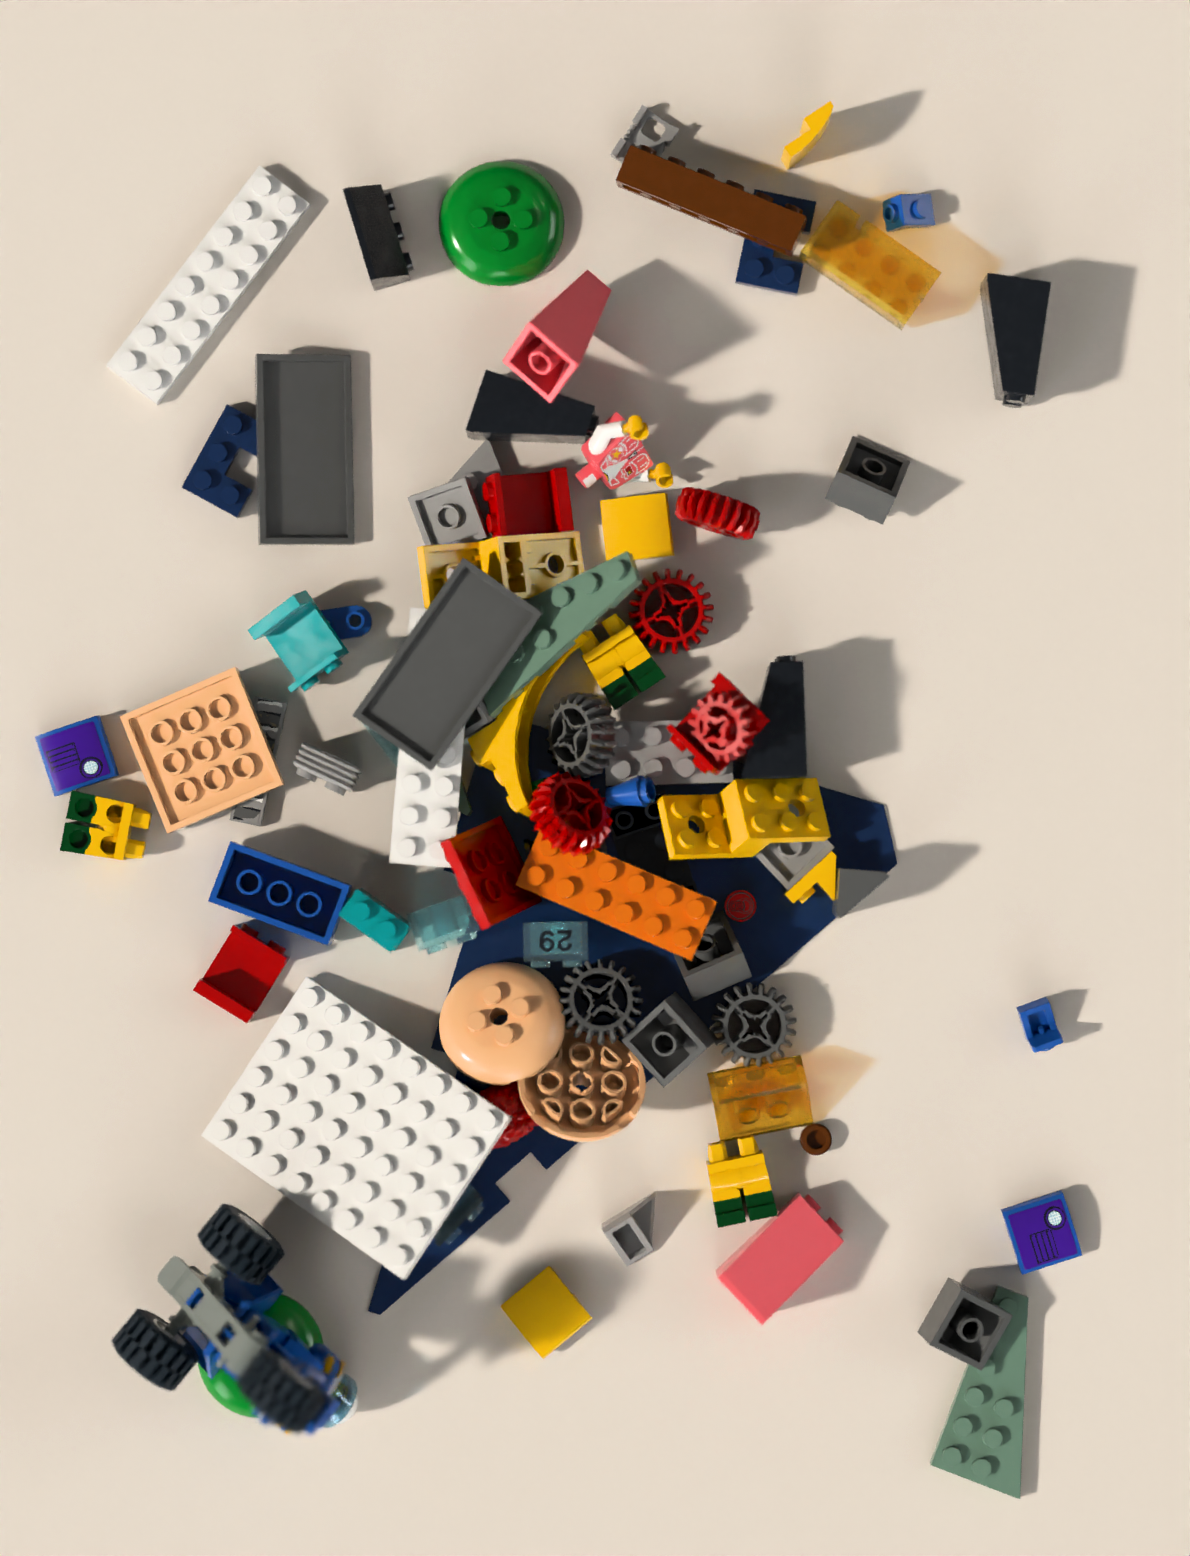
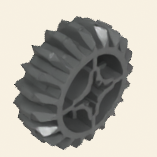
(581, 734)
(588, 992)
(764, 1014)

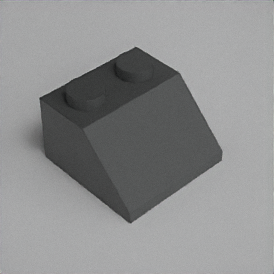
(867, 480)
(716, 962)
(669, 1039)
(964, 1324)

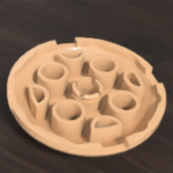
(508, 1050)
(612, 1095)

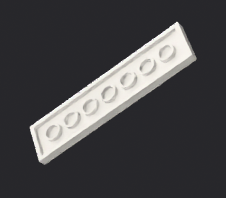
(208, 285)
(426, 800)

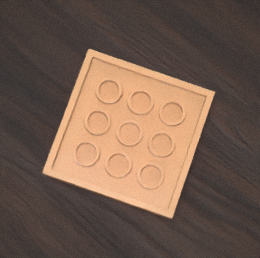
(202, 750)

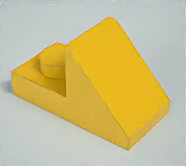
(822, 873)

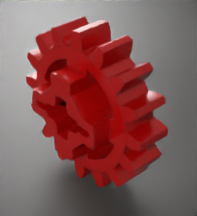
(722, 723)

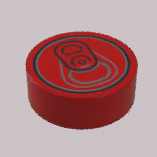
(740, 905)

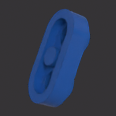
(340, 621)

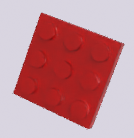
(488, 872)

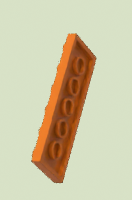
(619, 896)

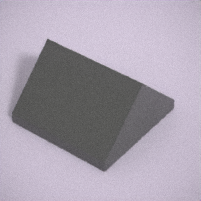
(853, 887)

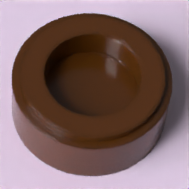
(815, 1139)

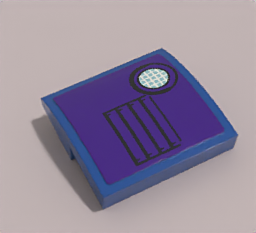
(77, 755)
(1041, 1232)

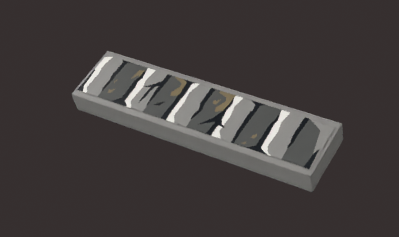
(271, 717)

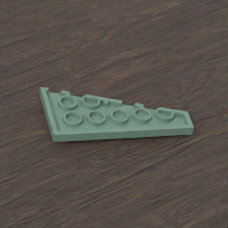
(566, 614)
(987, 1413)

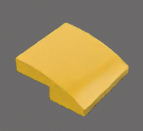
(811, 130)
(637, 526)
(546, 1312)

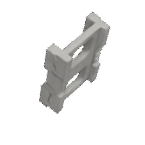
(636, 137)

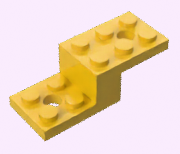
(513, 561)
(743, 818)

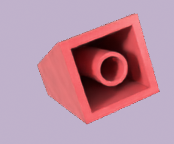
(559, 336)
(780, 1257)

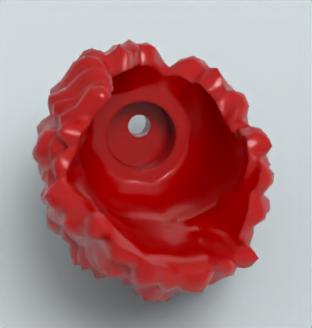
(509, 1101)

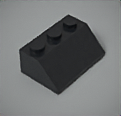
(378, 235)

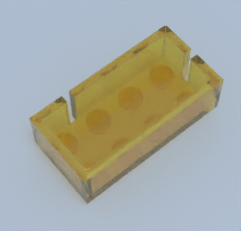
(869, 265)

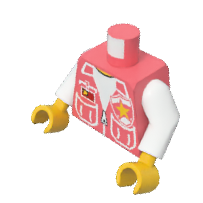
(619, 456)

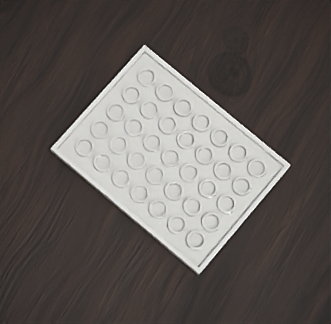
(356, 1127)

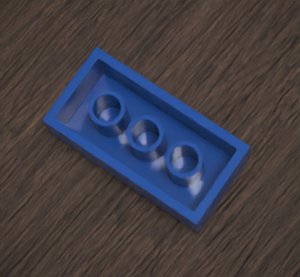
(280, 893)

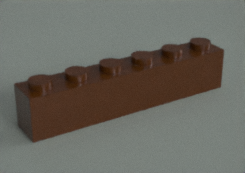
(711, 200)

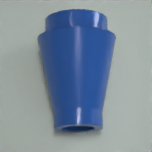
(634, 792)

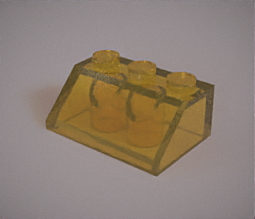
(760, 1098)

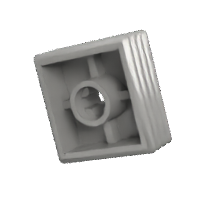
(318, 763)

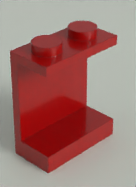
(528, 503)
(683, 741)
(242, 972)

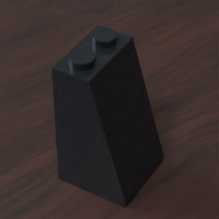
(1014, 332)
(518, 413)
(781, 744)

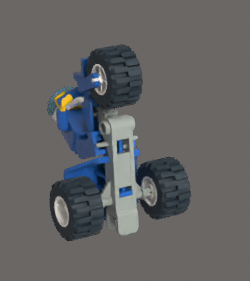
(227, 1330)

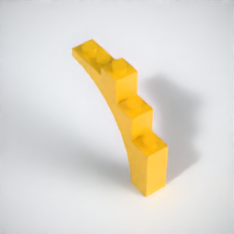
(505, 742)

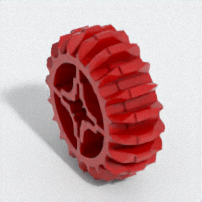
(717, 513)
(695, 600)
(570, 814)

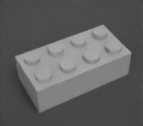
(648, 752)

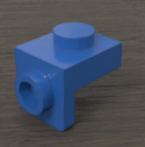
(908, 212)
(1039, 1025)

